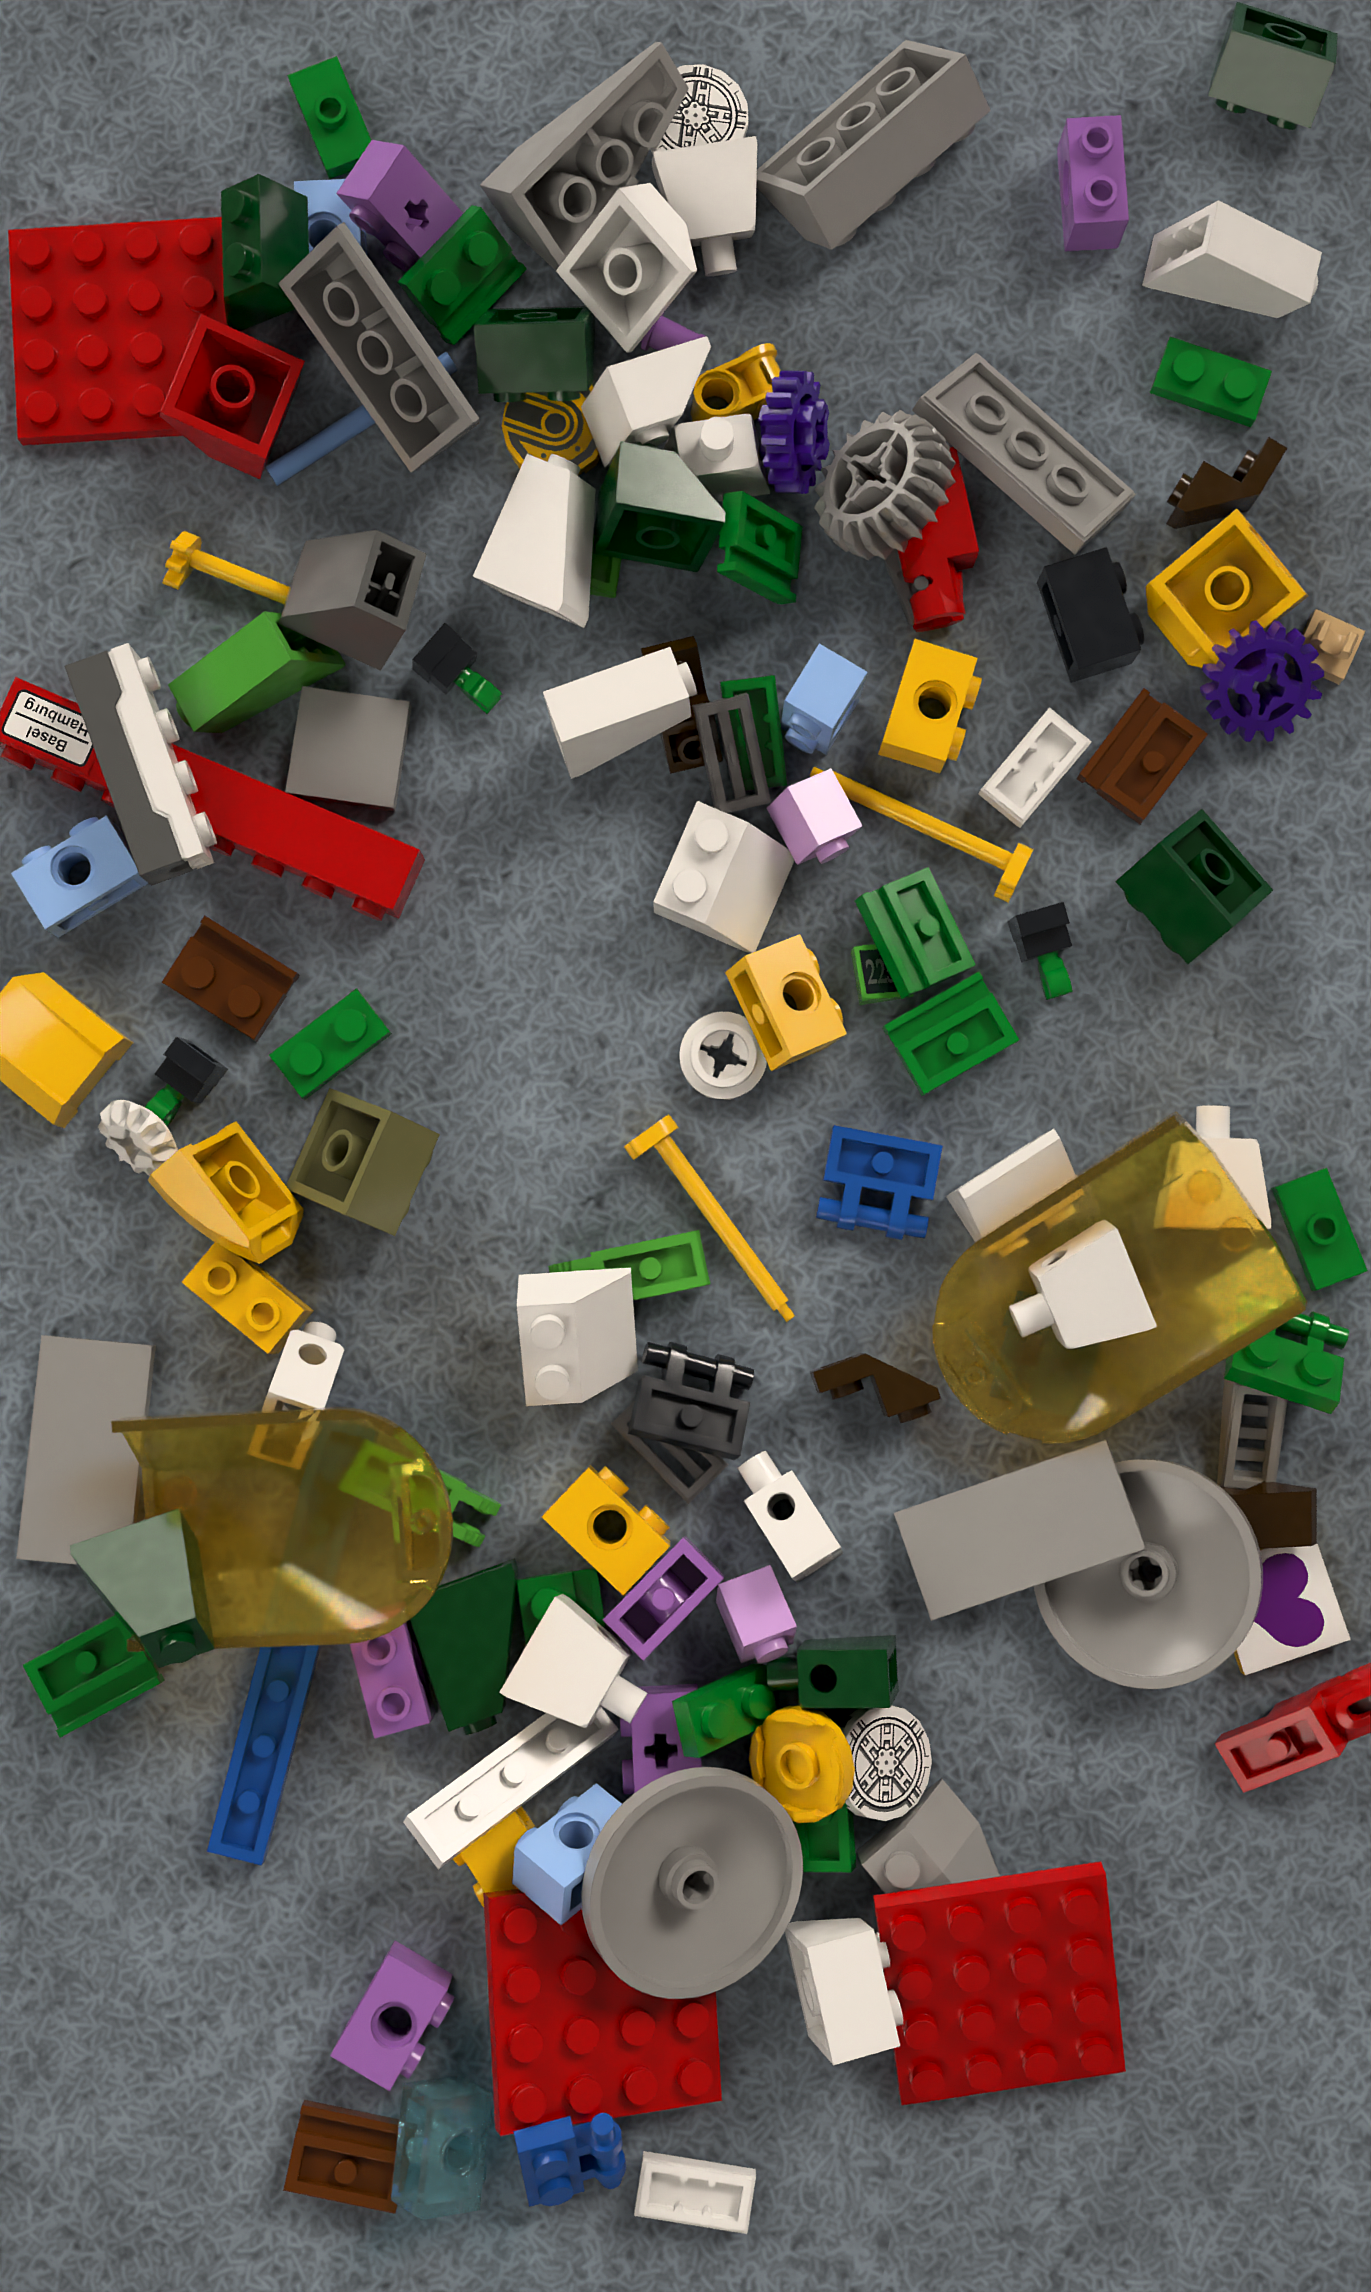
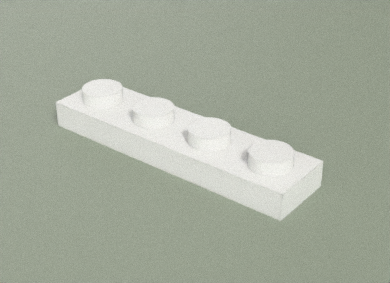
(503, 1783)

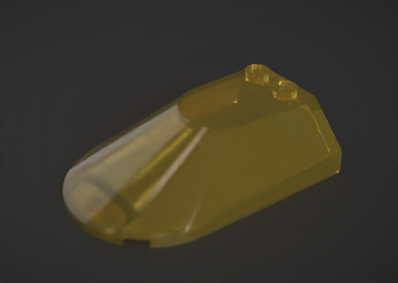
(1198, 1256)
(301, 1519)

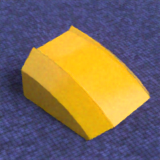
(1221, 587)
(53, 1046)
(230, 1194)

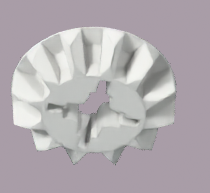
(699, 1067)
(136, 1135)

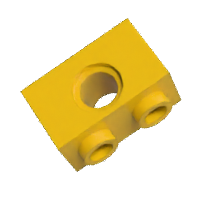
(937, 675)
(780, 1030)
(247, 1297)
(618, 1560)

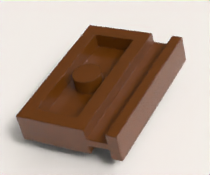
(1142, 756)
(230, 978)
(344, 2156)

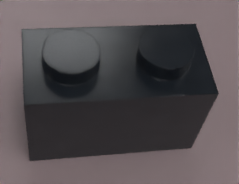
(1090, 614)

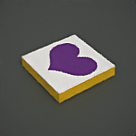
(1295, 1610)

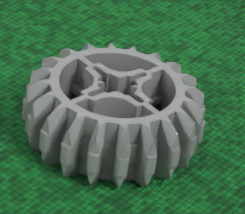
(884, 485)

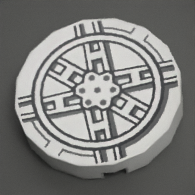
(709, 111)
(889, 1762)

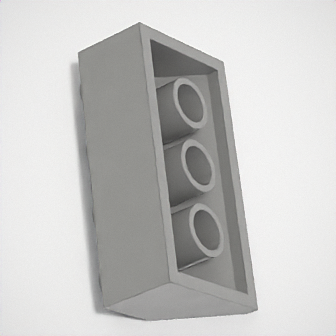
(873, 142)
(378, 349)

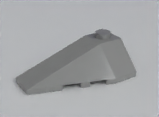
(579, 160)
(929, 1846)

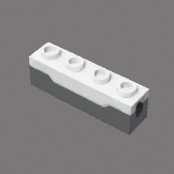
(140, 763)

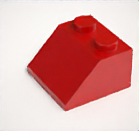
(232, 395)

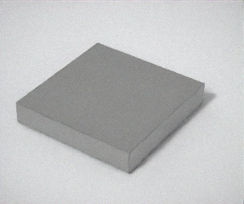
(348, 748)

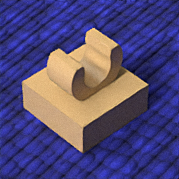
(1335, 643)

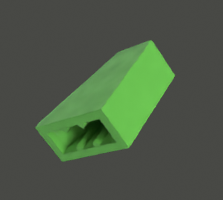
(250, 674)

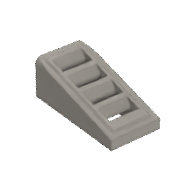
(1232, 1409)

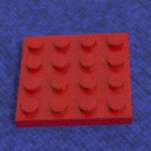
(107, 323)
(1002, 1982)
(577, 2034)

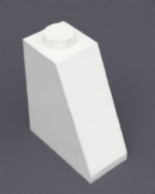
(1233, 262)
(544, 540)
(618, 708)

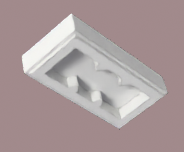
(1034, 767)
(695, 2192)

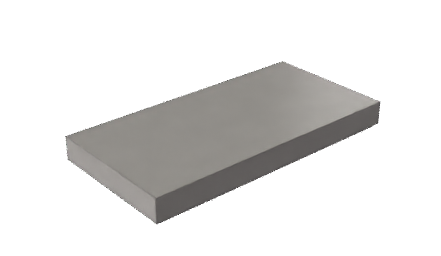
(1024, 452)
(77, 1470)
(1019, 1530)

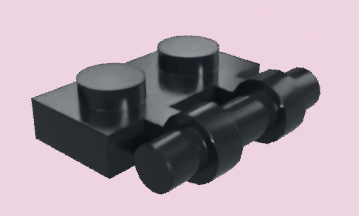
(687, 1415)

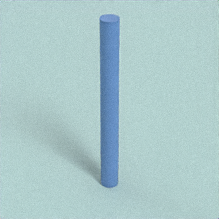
(330, 438)

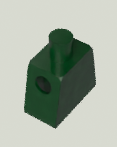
(863, 1669)

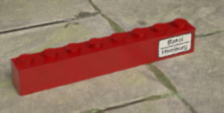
(244, 812)

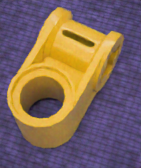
(740, 382)

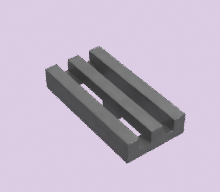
(721, 708)
(702, 1478)

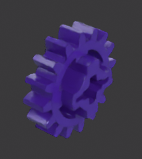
(794, 431)
(1251, 660)

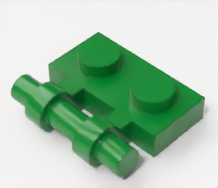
(1291, 1368)

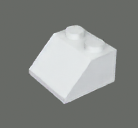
(631, 263)
(643, 397)
(724, 878)
(1012, 1184)
(575, 1333)
(844, 1987)

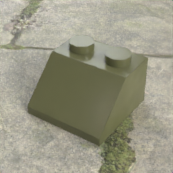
(362, 1161)

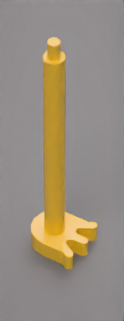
(187, 556)
(1011, 863)
(659, 1137)

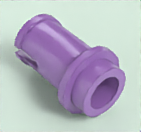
(667, 334)

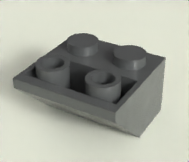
(354, 593)

